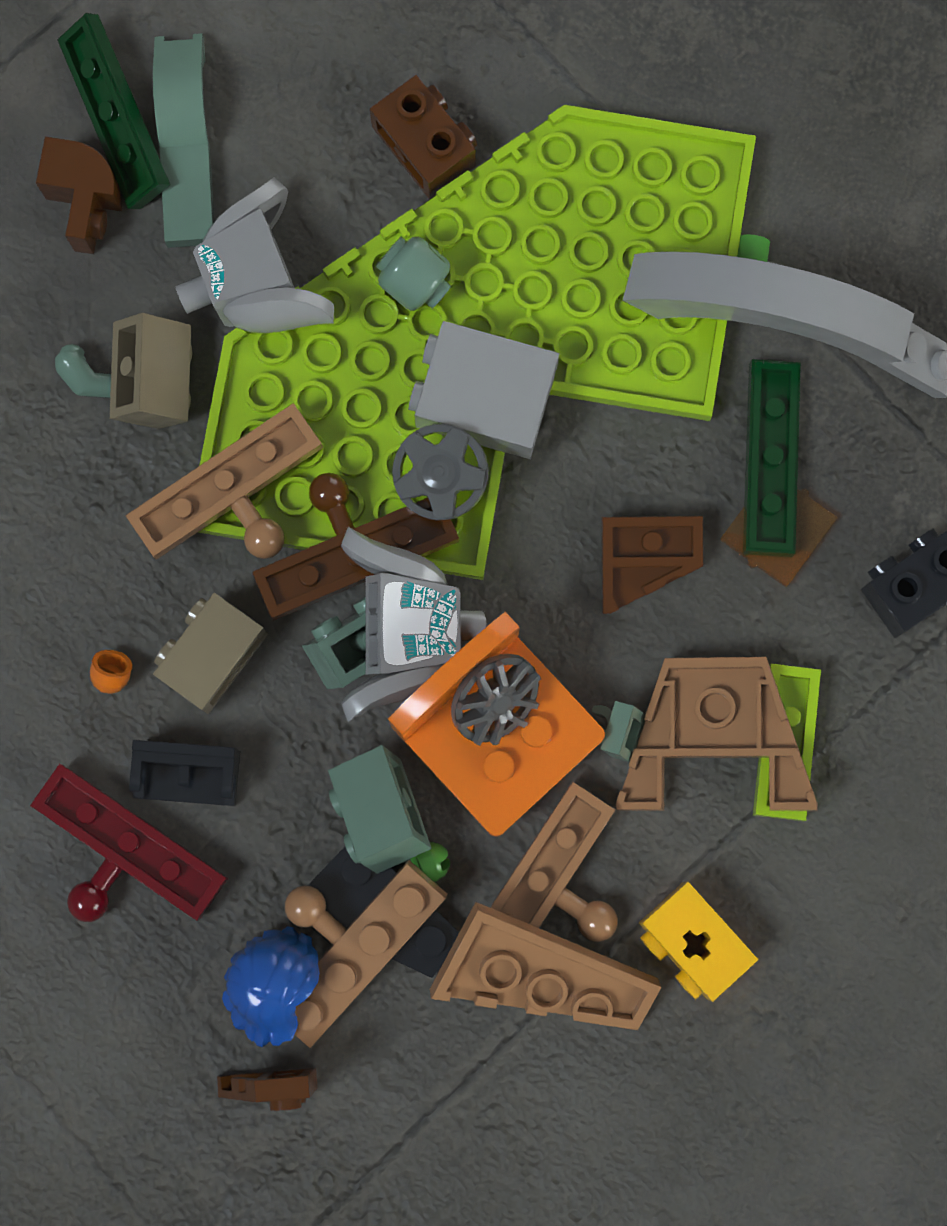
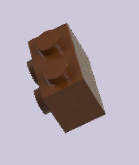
(423, 135)

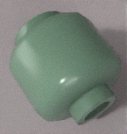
(414, 273)

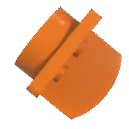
(505, 778)

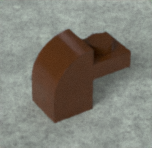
(83, 178)

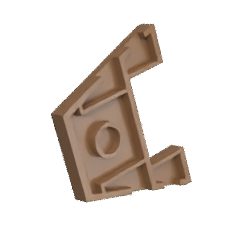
(716, 712)

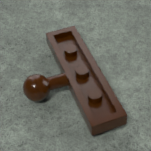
(326, 567)

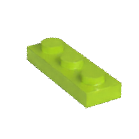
(800, 699)

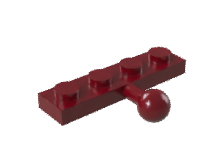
(127, 845)

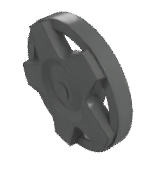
(440, 472)

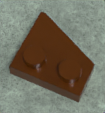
(646, 555)
(281, 1088)

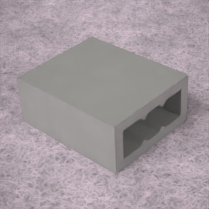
(485, 387)

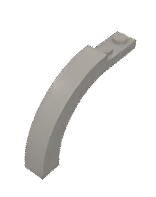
(791, 302)

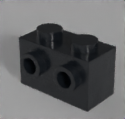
(912, 588)

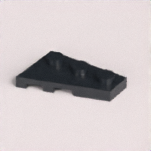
(352, 886)

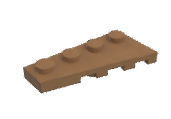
(531, 969)

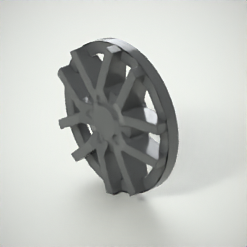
(495, 699)

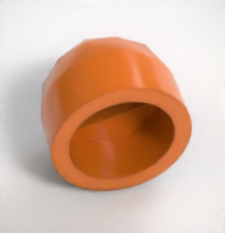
(110, 671)

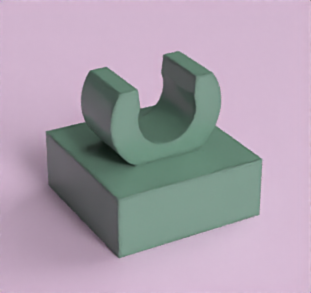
(622, 730)

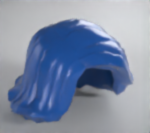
(269, 983)

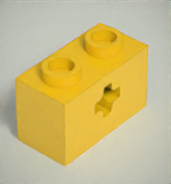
(725, 954)

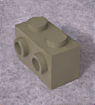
(150, 371)
(209, 652)

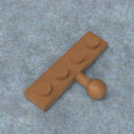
(226, 485)
(552, 861)
(363, 947)

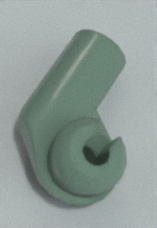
(79, 376)

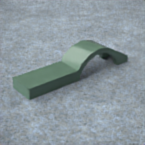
(183, 139)

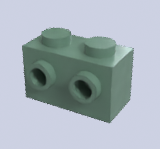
(339, 648)
(377, 810)

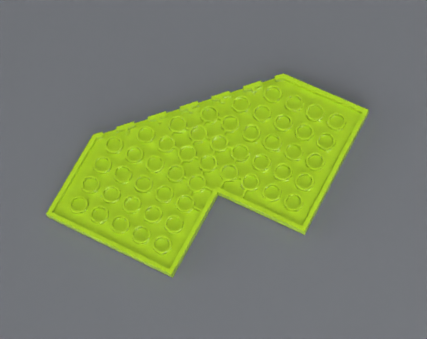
(534, 257)

